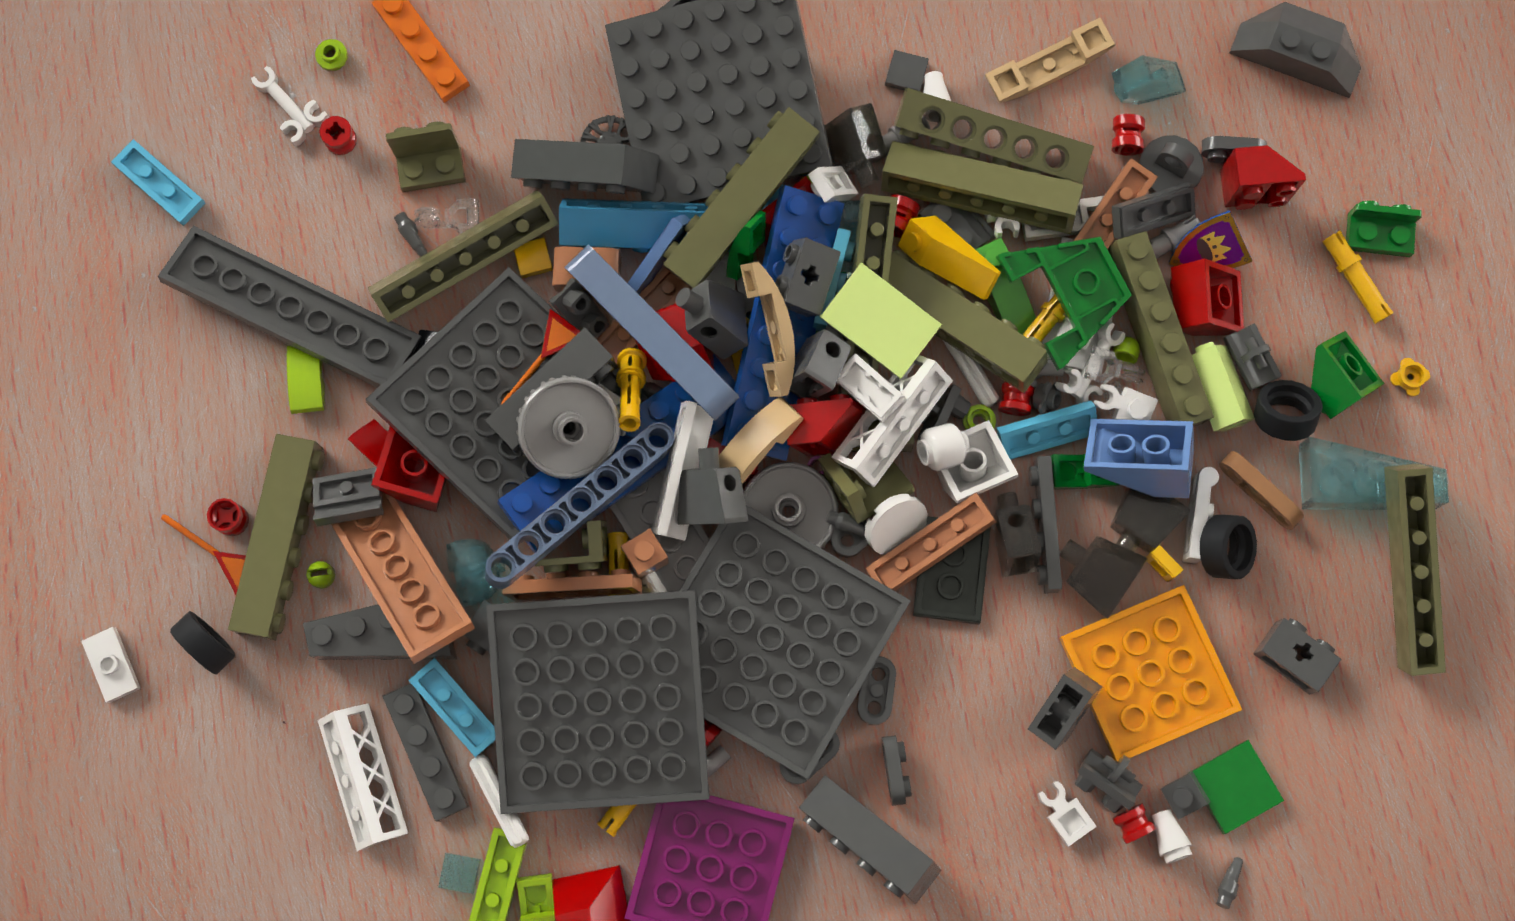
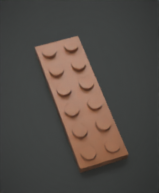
(404, 580)

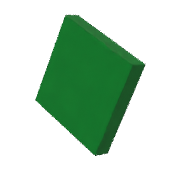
(1237, 787)

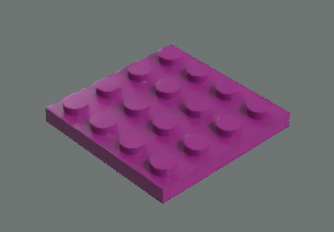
(709, 862)

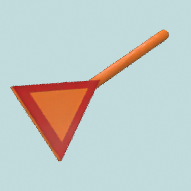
(557, 335)
(230, 563)

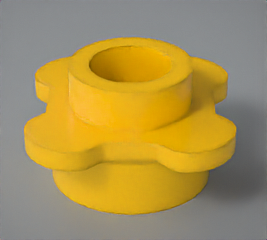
(1419, 374)

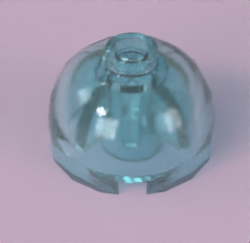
(468, 562)

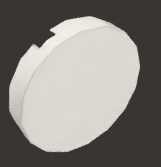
(895, 522)

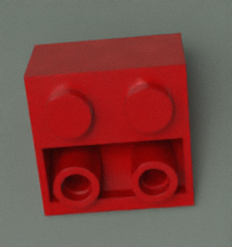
(1259, 177)
(824, 424)

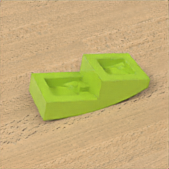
(304, 382)
(536, 897)

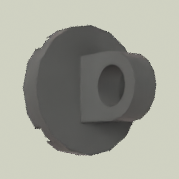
(1173, 161)

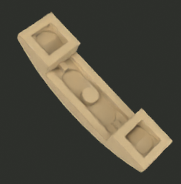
(1052, 63)
(779, 328)
(759, 435)

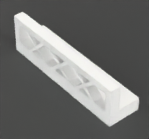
(690, 434)
(885, 442)
(351, 777)

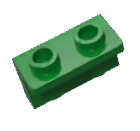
(1382, 228)

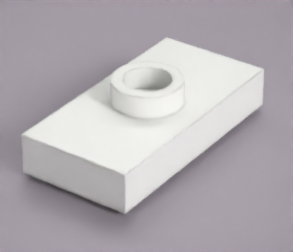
(869, 388)
(111, 665)

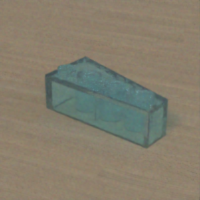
(1351, 477)

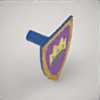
(1214, 240)

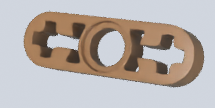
(1261, 490)

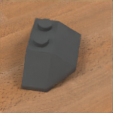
(1301, 47)

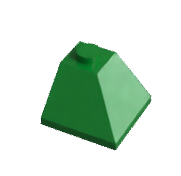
(1342, 375)

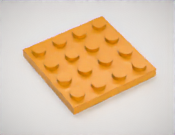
(1153, 672)

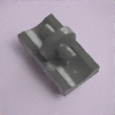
(579, 309)
(1252, 357)
(949, 404)
(1111, 778)

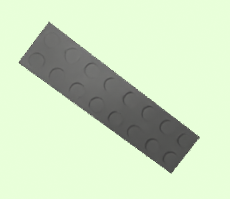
(288, 307)

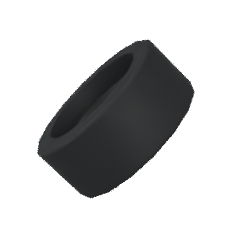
(1281, 425)
(1241, 546)
(202, 642)

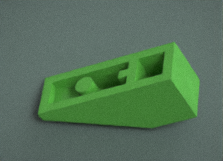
(1007, 299)

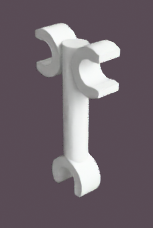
(302, 121)
(1077, 385)

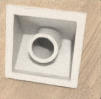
(983, 468)

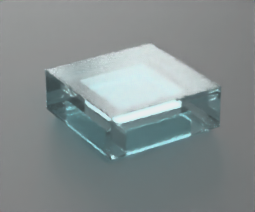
(459, 873)

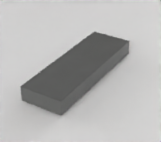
(1153, 210)

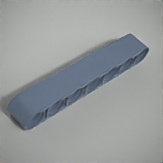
(652, 332)
(569, 517)

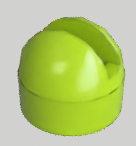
(1127, 350)
(320, 581)

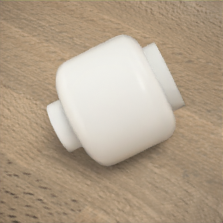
(942, 447)

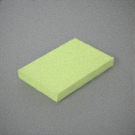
(880, 320)

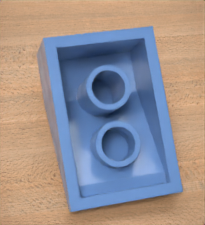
(1142, 455)

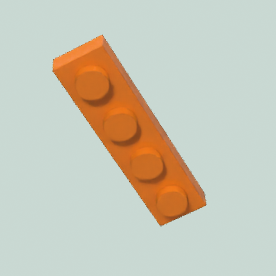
(422, 47)

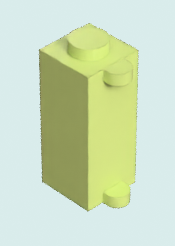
(1222, 387)

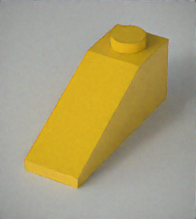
(948, 255)

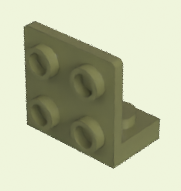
(427, 156)
(858, 496)
(594, 539)

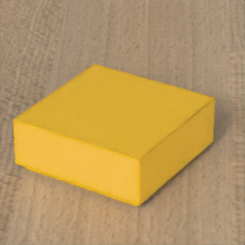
(533, 258)
(1164, 564)

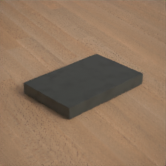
(955, 584)

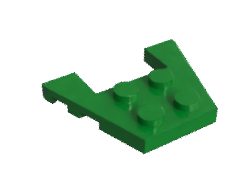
(1083, 282)

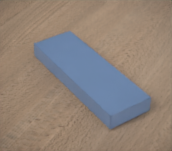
(654, 259)

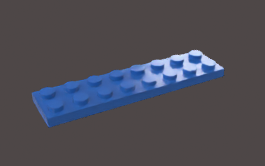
(795, 217)
(541, 490)

